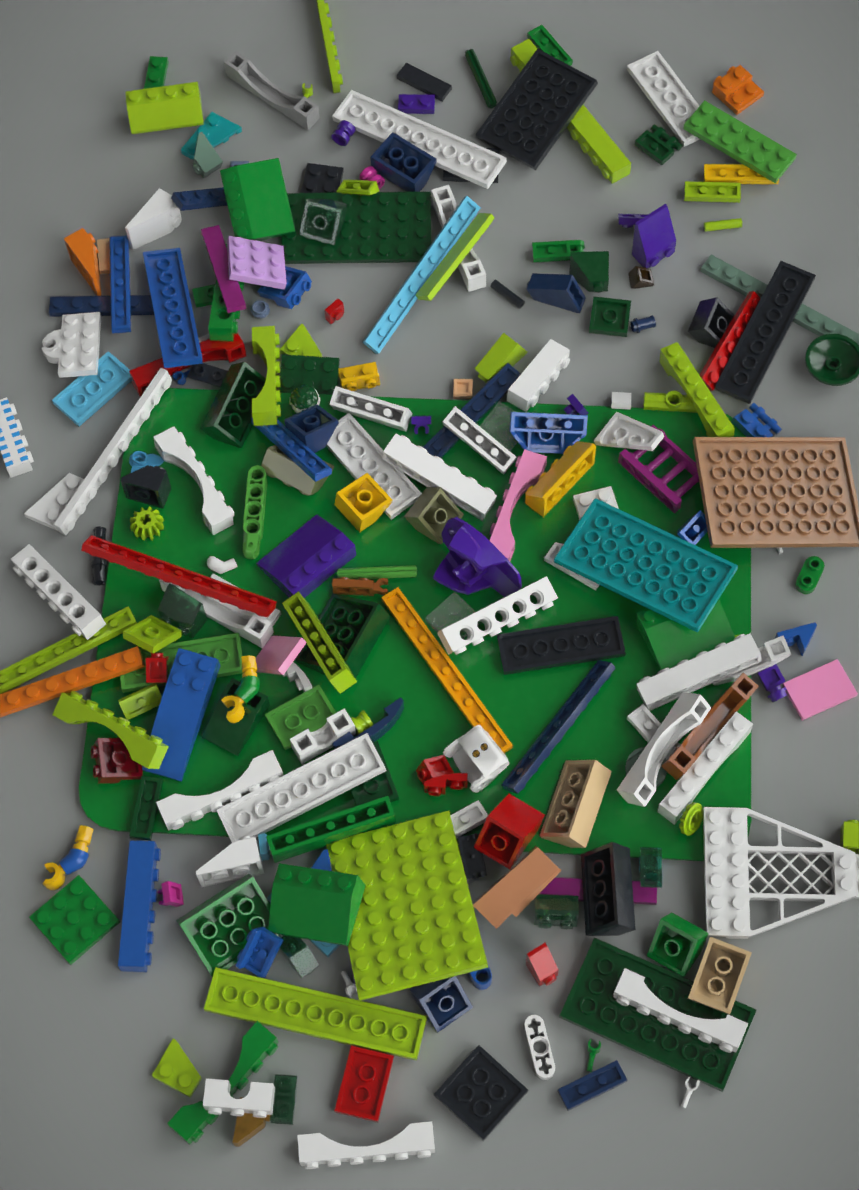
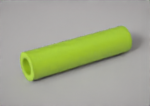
(723, 224)

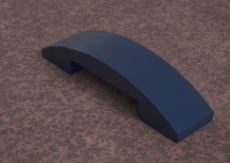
(379, 729)

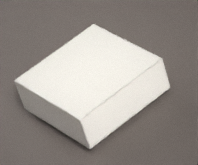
(621, 400)

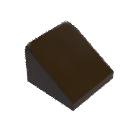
(641, 277)

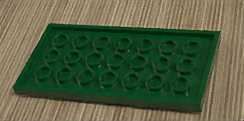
(375, 229)
(597, 1011)

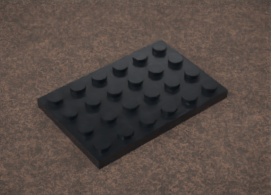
(536, 109)

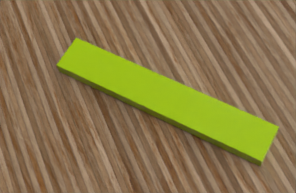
(455, 256)

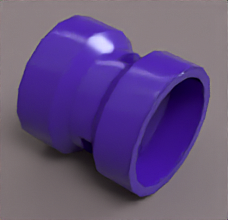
(344, 131)

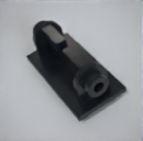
(207, 374)

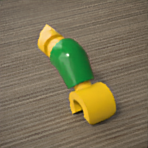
(245, 692)

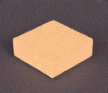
(462, 388)

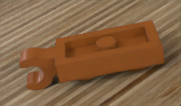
(362, 586)

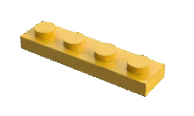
(733, 174)

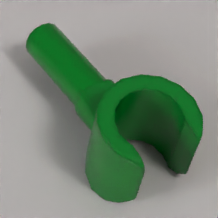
(592, 1053)

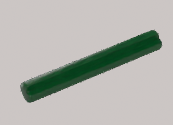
(480, 78)

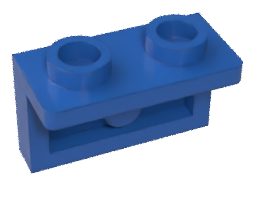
(259, 951)

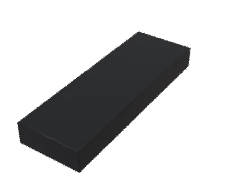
(424, 82)

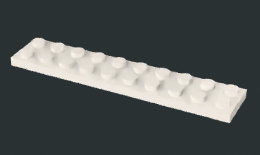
(451, 151)

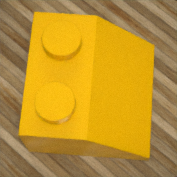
(362, 502)

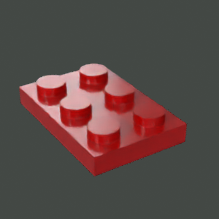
(364, 1084)

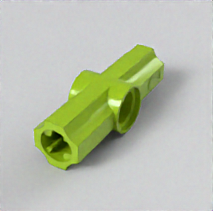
(662, 401)

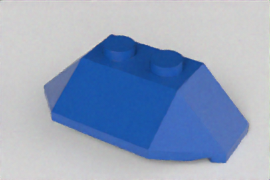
(547, 430)

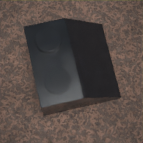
(710, 322)
(147, 486)

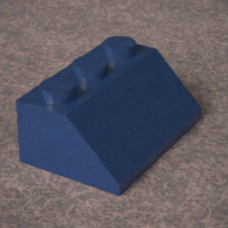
(403, 163)

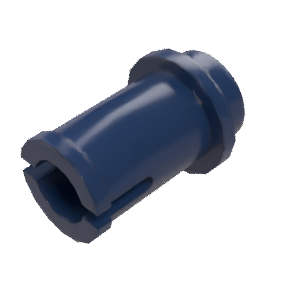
(642, 324)

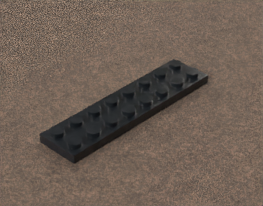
(765, 332)

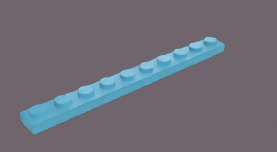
(425, 267)

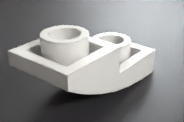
(301, 680)

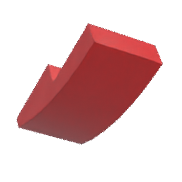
(437, 785)

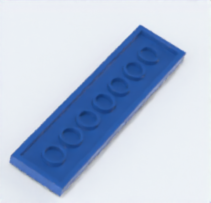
(172, 308)

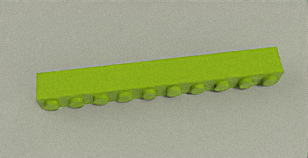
(584, 128)

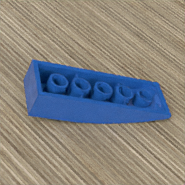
(183, 710)

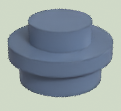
(260, 309)

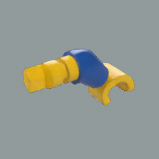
(72, 861)

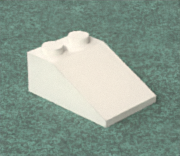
(154, 220)
(232, 863)

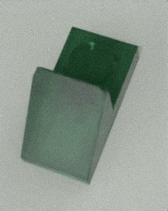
(650, 867)

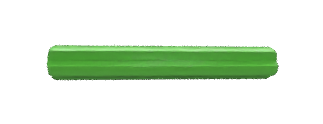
(378, 572)

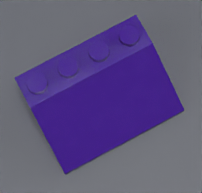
(308, 557)

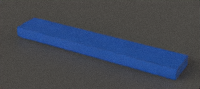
(120, 284)
(296, 450)

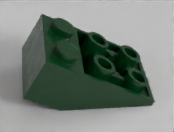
(235, 735)

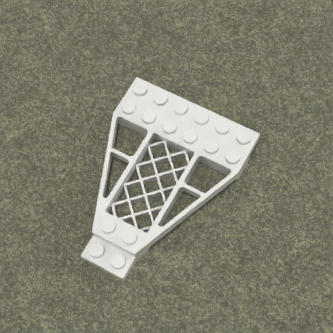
(728, 873)

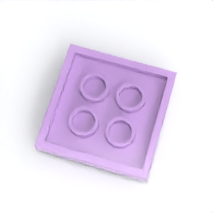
(256, 262)

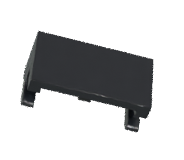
(472, 858)

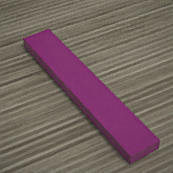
(218, 256)
(574, 887)

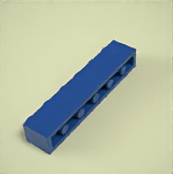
(138, 906)

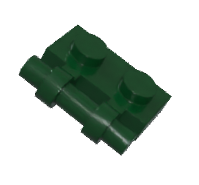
(656, 148)

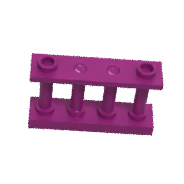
(656, 485)

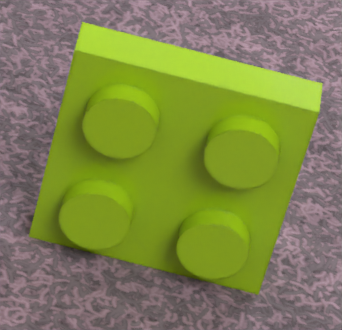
(152, 634)

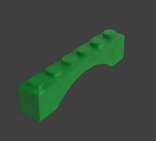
(256, 1046)

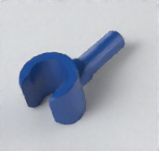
(177, 374)

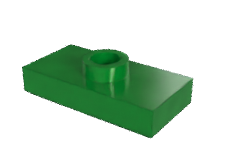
(203, 295)

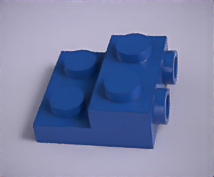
(297, 283)

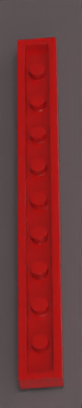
(179, 576)

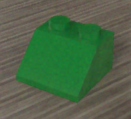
(677, 944)

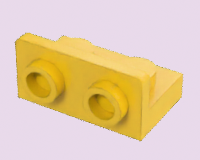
(359, 376)

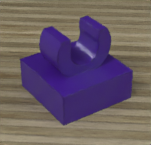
(575, 406)
(421, 421)

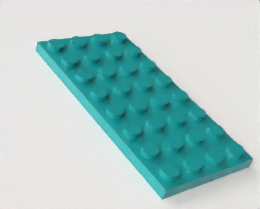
(646, 564)

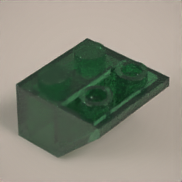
(556, 911)

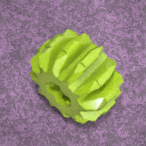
(146, 523)

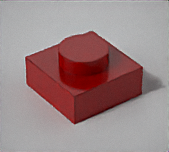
(334, 311)

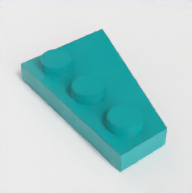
(216, 130)

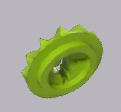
(691, 818)

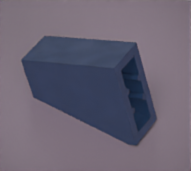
(557, 291)

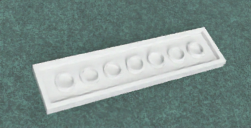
(302, 789)

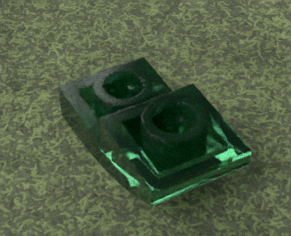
(284, 1099)

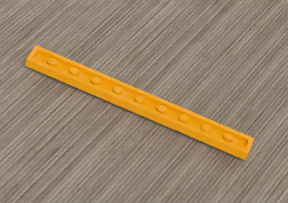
(443, 667)

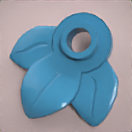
(140, 459)

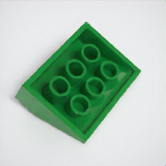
(257, 200)
(673, 642)
(315, 904)
(223, 922)

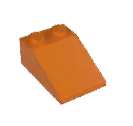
(84, 257)

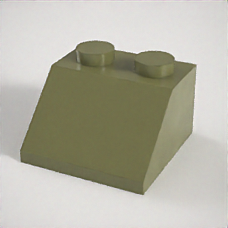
(432, 512)

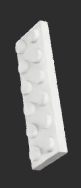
(665, 93)
(363, 455)

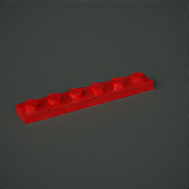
(728, 342)

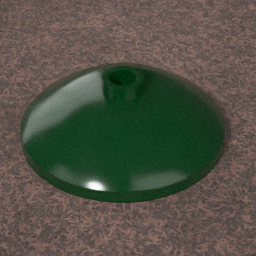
(835, 351)

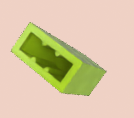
(502, 352)

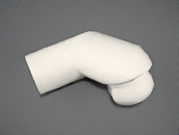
(219, 566)

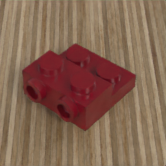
(114, 761)

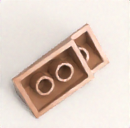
(516, 887)

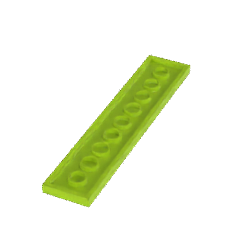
(316, 1013)

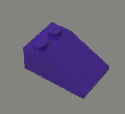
(654, 238)

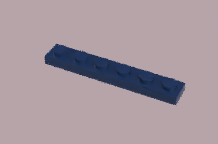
(87, 304)

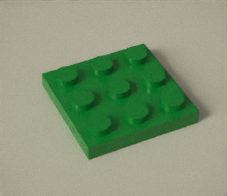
(74, 919)

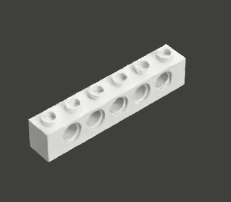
(36, 571)
(541, 590)

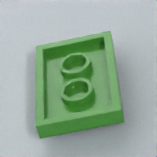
(299, 714)

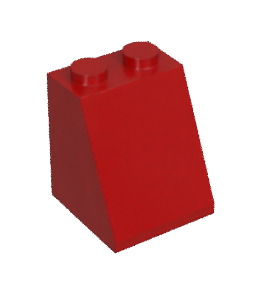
(508, 830)

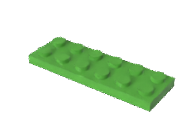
(740, 141)
(224, 648)

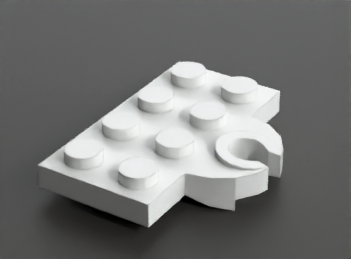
(75, 345)

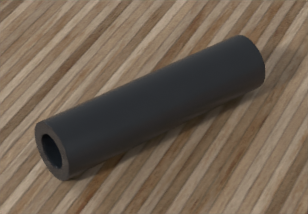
(508, 294)

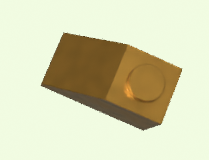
(247, 1127)

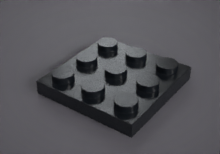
(481, 1092)

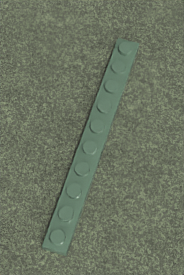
(744, 283)

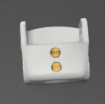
(478, 756)

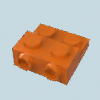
(737, 89)

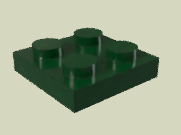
(610, 316)

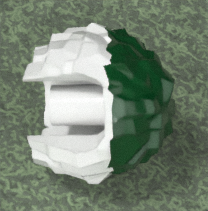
(304, 398)

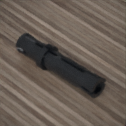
(99, 564)

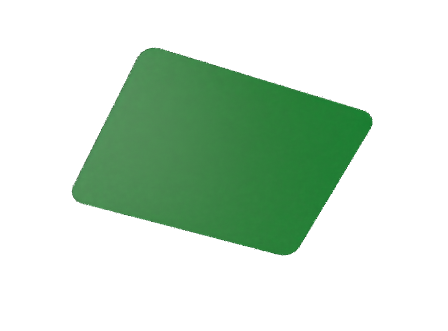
(395, 669)

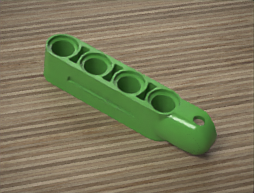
(251, 541)

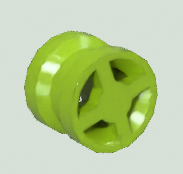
(362, 722)

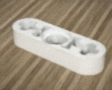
(541, 1030)

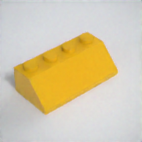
(561, 477)

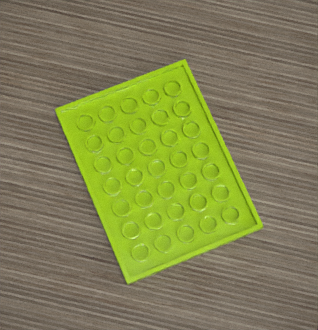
(415, 906)

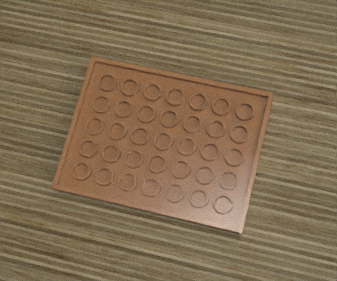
(777, 492)

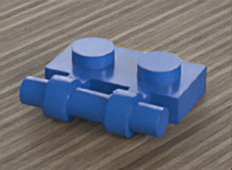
(751, 426)

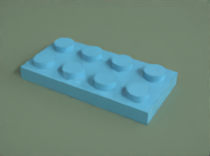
(92, 392)

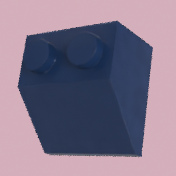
(312, 427)
(442, 1001)

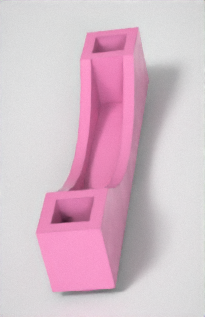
(528, 471)

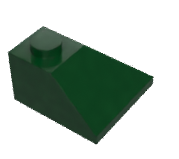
(590, 270)

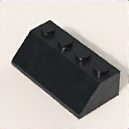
(608, 891)

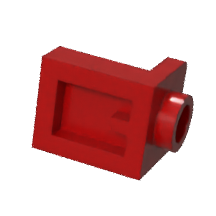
(156, 668)
(433, 767)

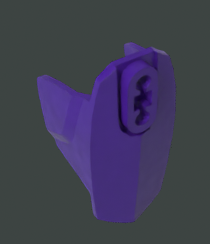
(474, 562)

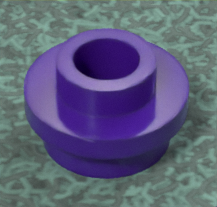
(777, 693)

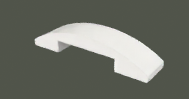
(771, 654)

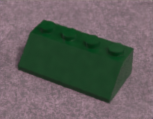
(232, 408)

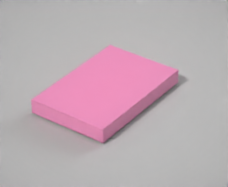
(279, 654)
(820, 689)

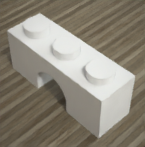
(311, 744)
(258, 1101)

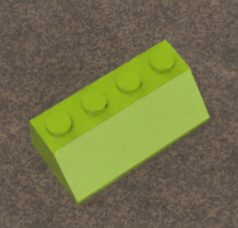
(164, 108)

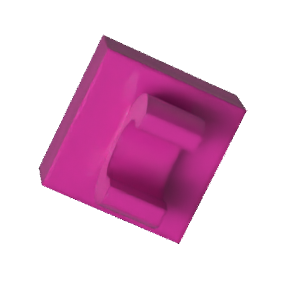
(171, 894)

